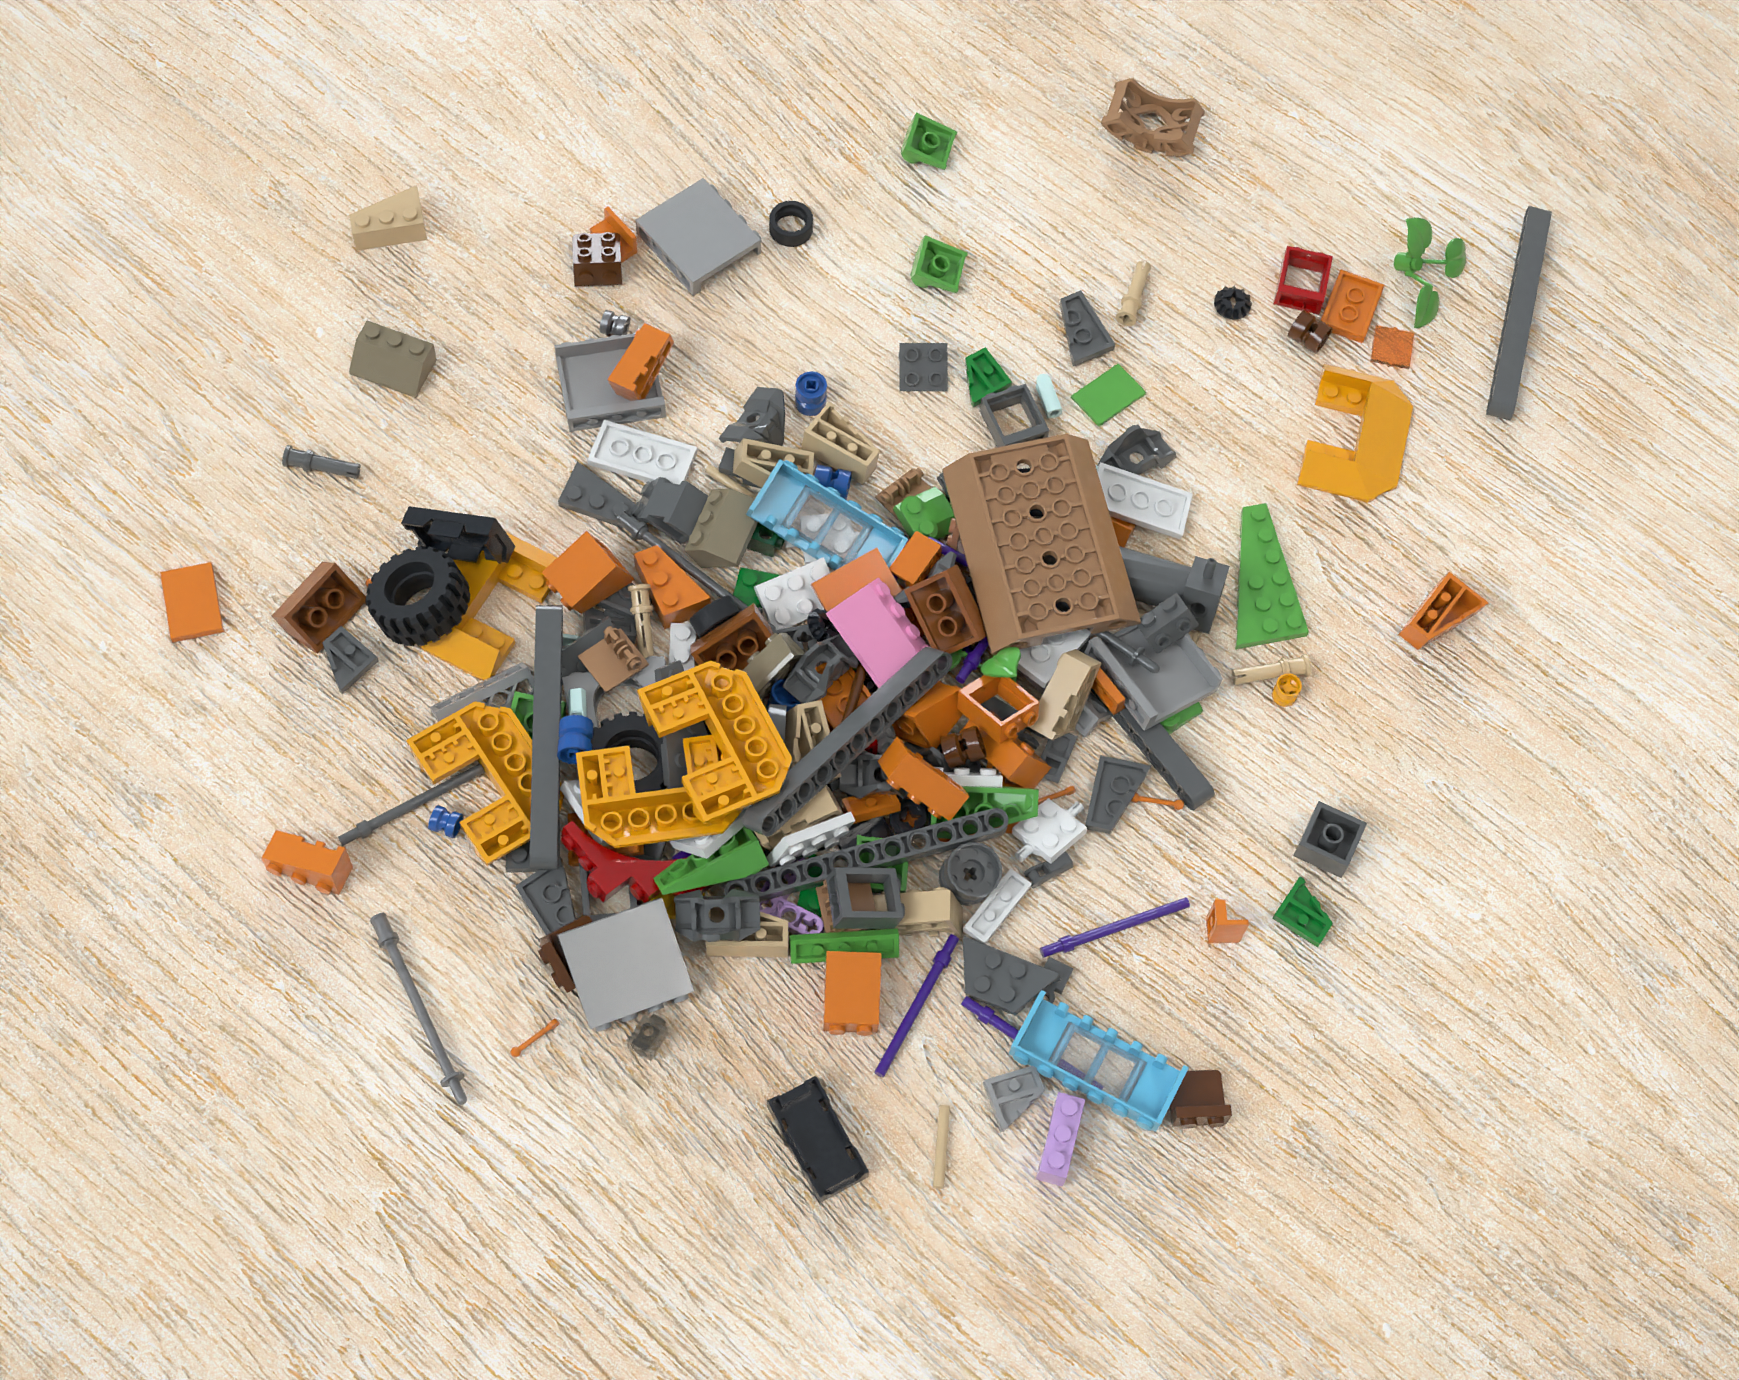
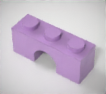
(1060, 1139)

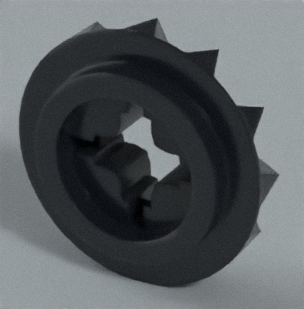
(1224, 307)
(817, 621)
(917, 811)

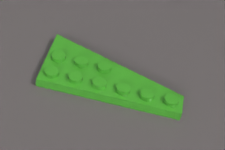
(1266, 593)

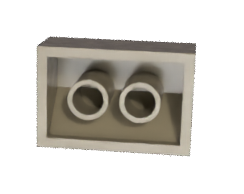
(392, 359)
(722, 530)
(772, 662)

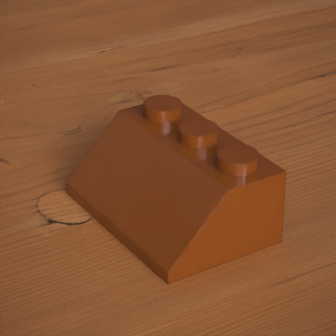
(319, 606)
(946, 610)
(734, 640)

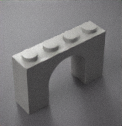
(595, 692)

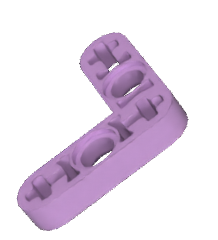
(781, 905)

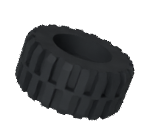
(433, 613)
(635, 733)

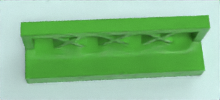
(813, 947)

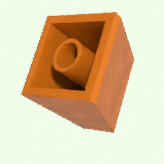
(586, 574)
(930, 716)
(852, 992)

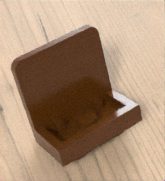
(597, 259)
(552, 953)
(1200, 1101)

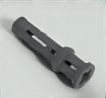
(309, 460)

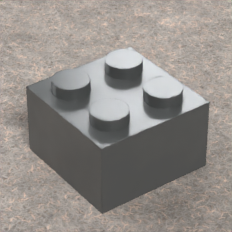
(1330, 839)

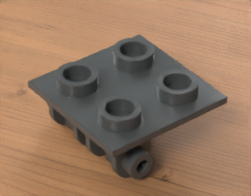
(923, 366)

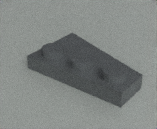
(593, 496)

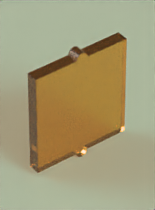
(1392, 347)

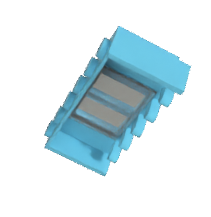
(821, 520)
(1097, 1063)

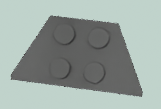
(1002, 977)

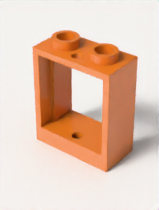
(987, 687)

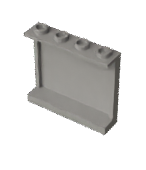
(697, 234)
(585, 387)
(1153, 697)
(626, 964)

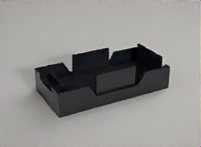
(459, 534)
(817, 1139)

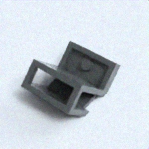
(670, 507)

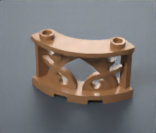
(1173, 112)

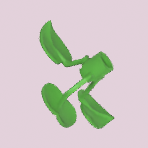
(1418, 239)
(1000, 665)

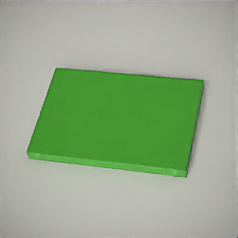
(1108, 395)

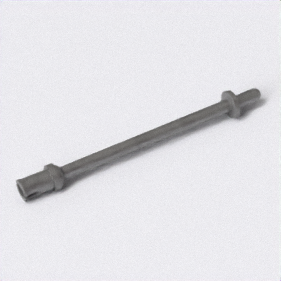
(388, 940)

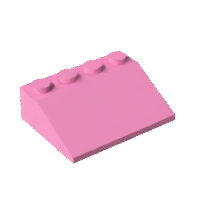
(877, 631)

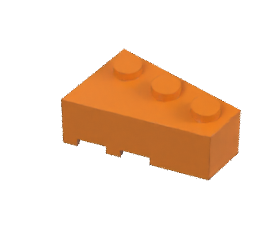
(641, 363)
(672, 590)
(1442, 610)
(1014, 758)
(922, 781)
(307, 862)

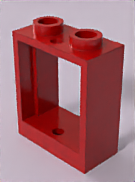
(1297, 297)

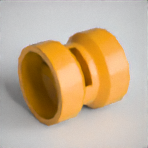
(1291, 687)

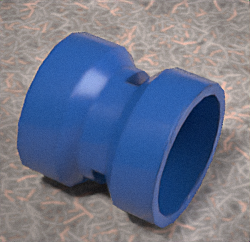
(445, 821)

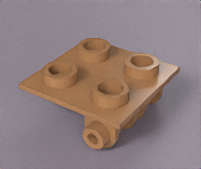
(907, 485)
(613, 659)
(860, 898)

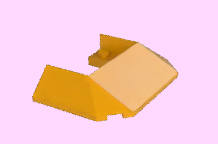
(1380, 439)
(473, 644)
(741, 727)
(504, 751)
(633, 818)

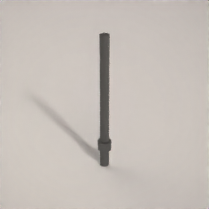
(365, 827)

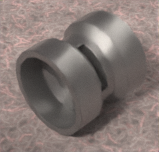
(614, 324)

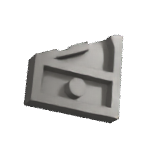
(1013, 1094)

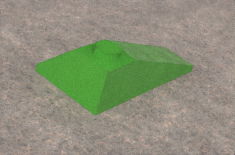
(1015, 801)
(732, 861)

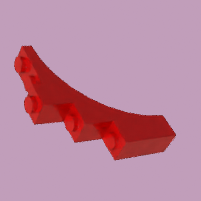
(613, 870)

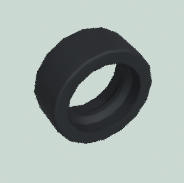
(792, 238)
(713, 615)

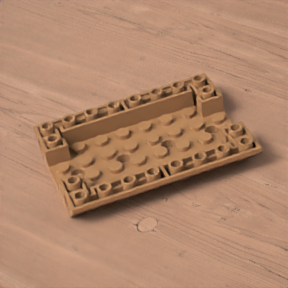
(1008, 544)

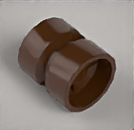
(1309, 331)
(954, 749)

